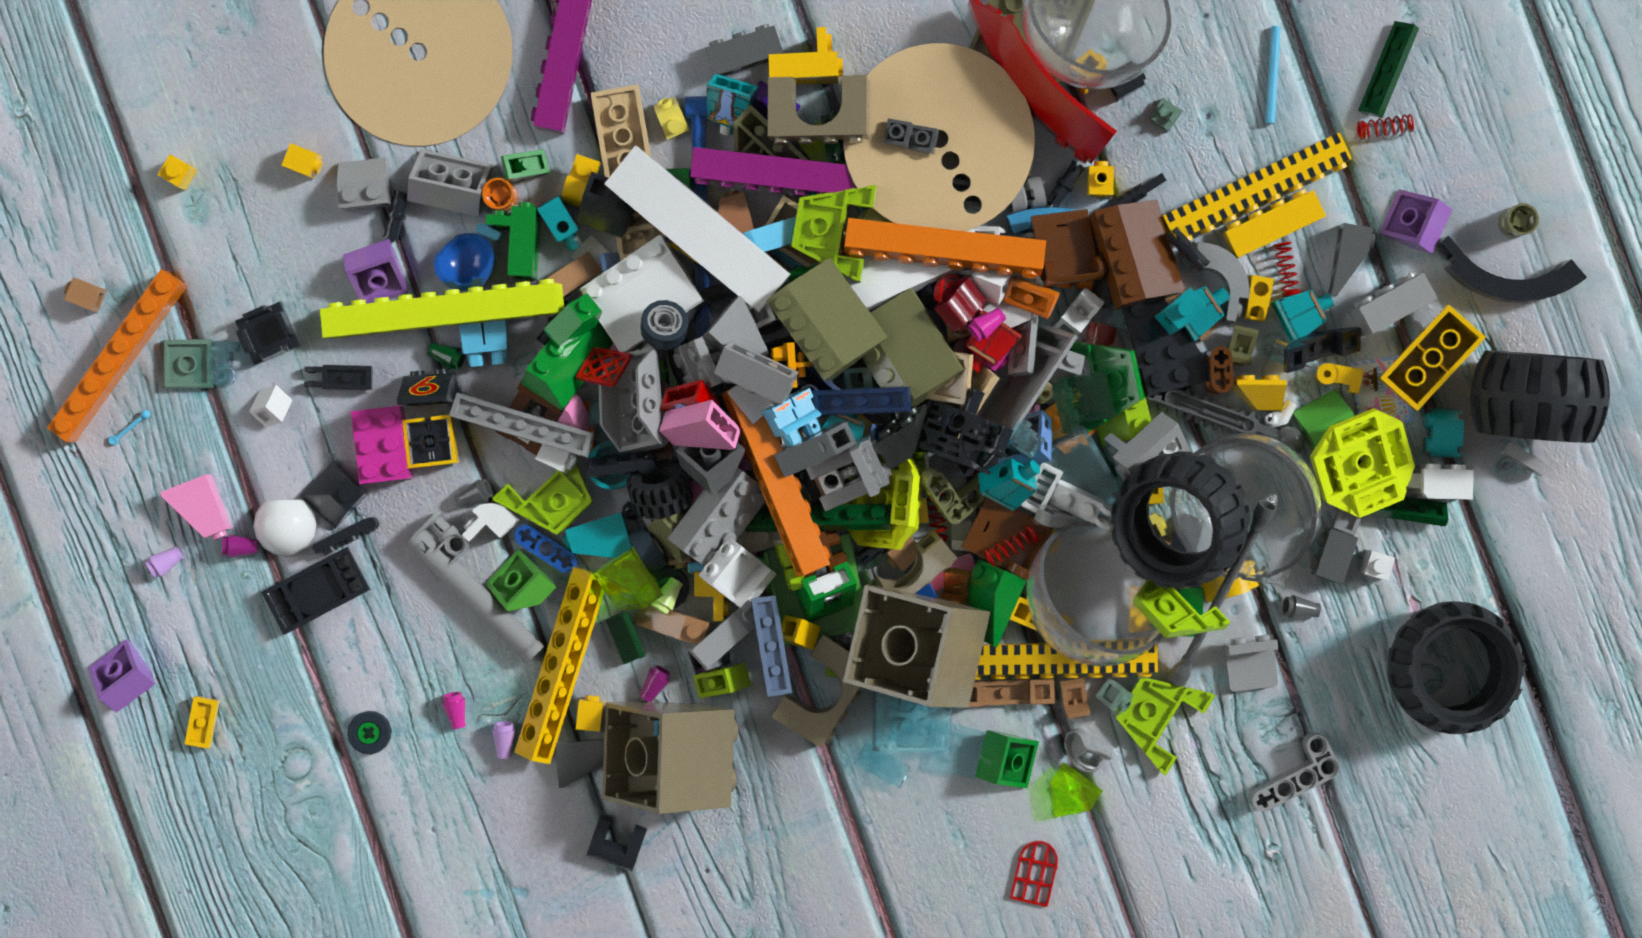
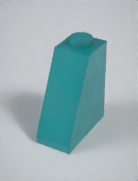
(600, 537)

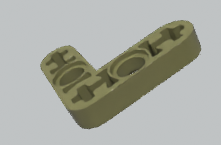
(953, 499)

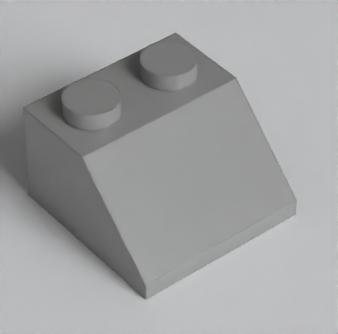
(363, 184)

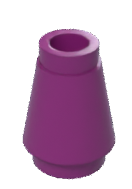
(238, 546)
(654, 683)

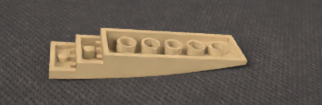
(620, 128)

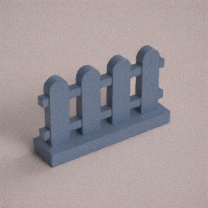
(771, 645)

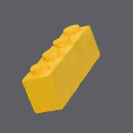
(1274, 224)

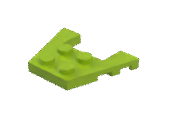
(822, 224)
(554, 503)
(1173, 614)
(1152, 710)

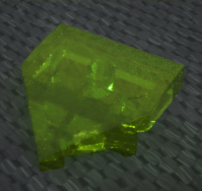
(1071, 792)

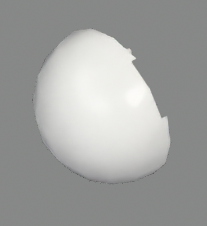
(284, 526)

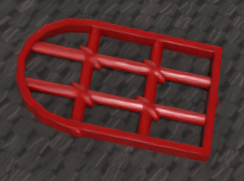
(1044, 863)

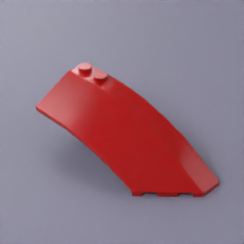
(1048, 101)

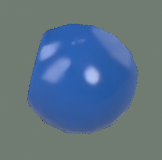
(465, 261)

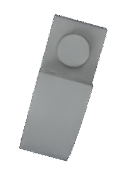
(1231, 273)

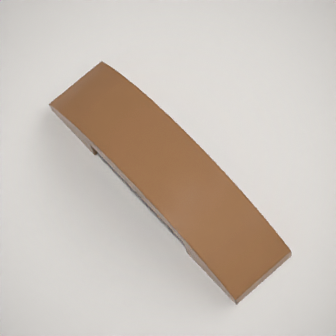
(1012, 692)

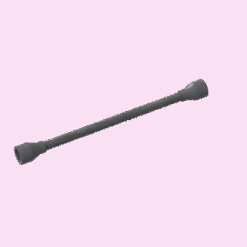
(1262, 516)

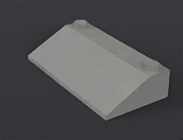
(1022, 391)

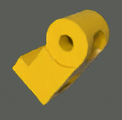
(1259, 298)
(1341, 375)

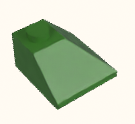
(520, 583)

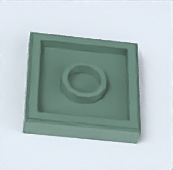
(187, 363)

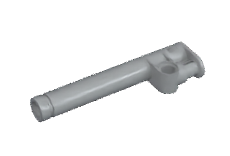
(434, 547)

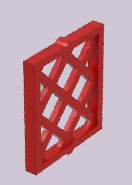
(609, 353)

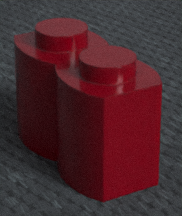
(961, 304)

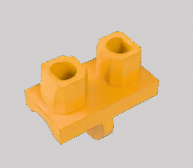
(787, 354)

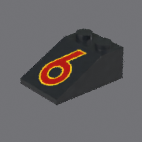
(427, 389)

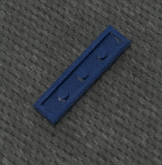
(862, 401)

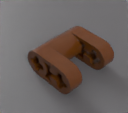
(1226, 360)

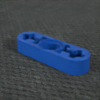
(527, 545)

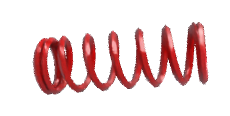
(1362, 126)
(1290, 292)
(932, 516)
(1032, 533)

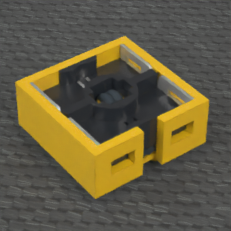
(430, 441)

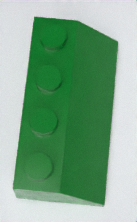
(555, 370)

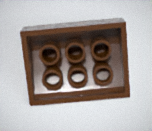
(1136, 253)

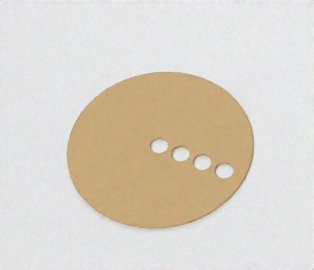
(425, 98)
(984, 124)

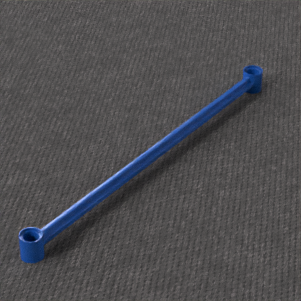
(697, 110)

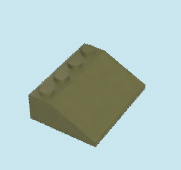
(827, 319)
(914, 351)

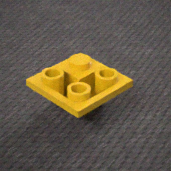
(1261, 394)

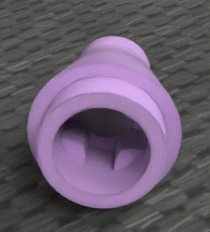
(162, 562)
(503, 737)

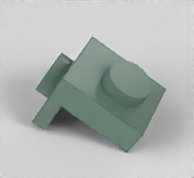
(1115, 696)

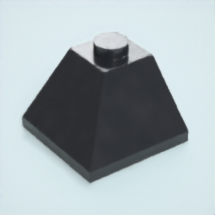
(334, 494)

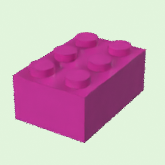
(380, 444)

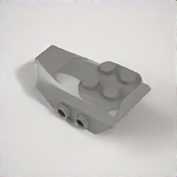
(632, 409)

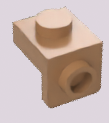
(1074, 698)

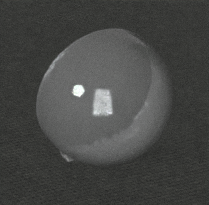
(1096, 40)
(1268, 473)
(1084, 598)

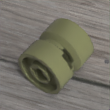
(1518, 220)

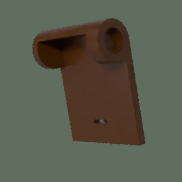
(1068, 249)
(1001, 526)

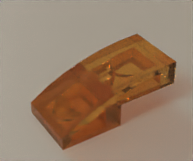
(956, 585)

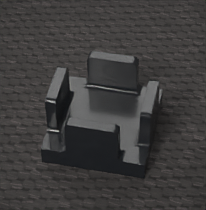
(266, 333)

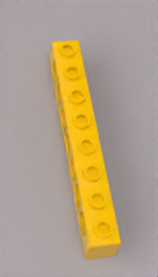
(560, 667)

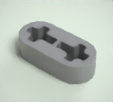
(1524, 459)
(1053, 516)

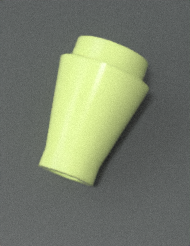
(670, 592)

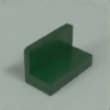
(626, 637)

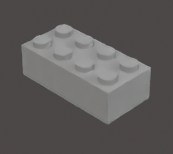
(718, 517)

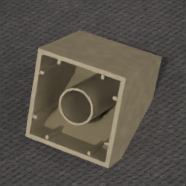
(916, 647)
(678, 769)

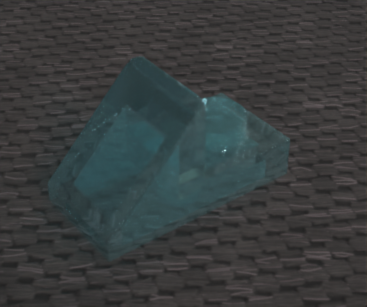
(1025, 440)

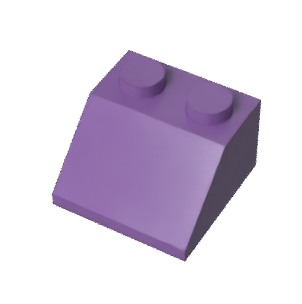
(1416, 220)
(375, 272)
(120, 676)

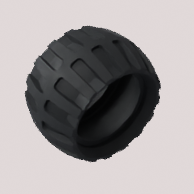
(1540, 396)
(1148, 552)
(1503, 677)

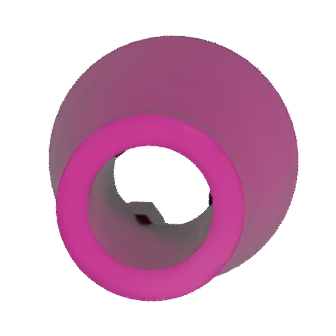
(986, 324)
(455, 709)

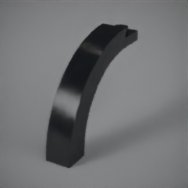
(1503, 289)

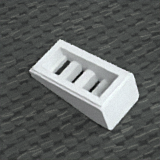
(1033, 506)

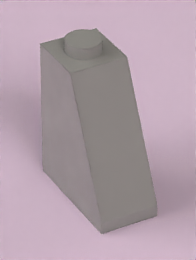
(737, 326)

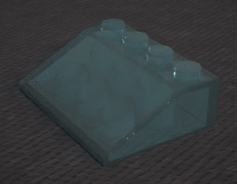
(909, 726)

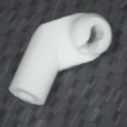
(1280, 417)

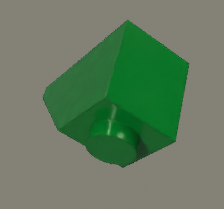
(573, 321)

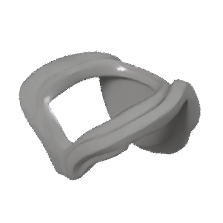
(1078, 743)

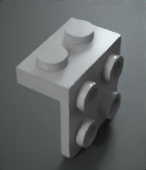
(1251, 663)

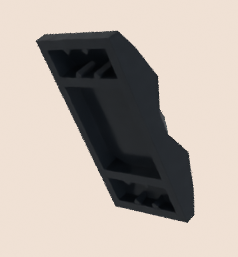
(316, 590)

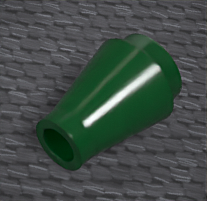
(446, 355)

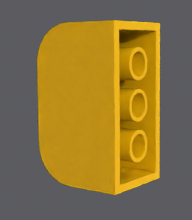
(1432, 357)

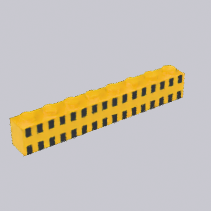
(1258, 187)
(1042, 659)

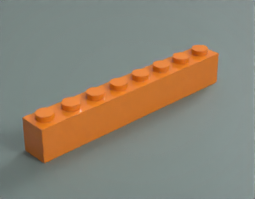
(945, 247)
(117, 356)
(781, 494)

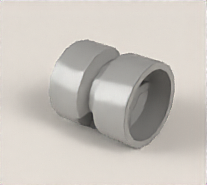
(1037, 193)

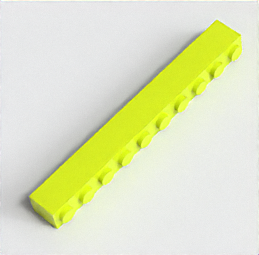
(442, 310)

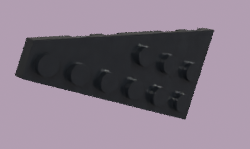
(1163, 359)

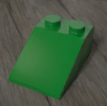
(995, 592)

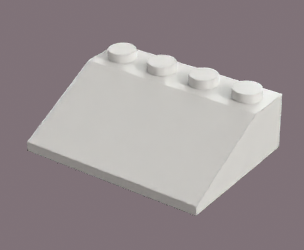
(633, 284)

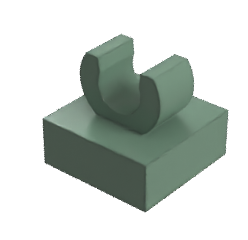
(1165, 114)

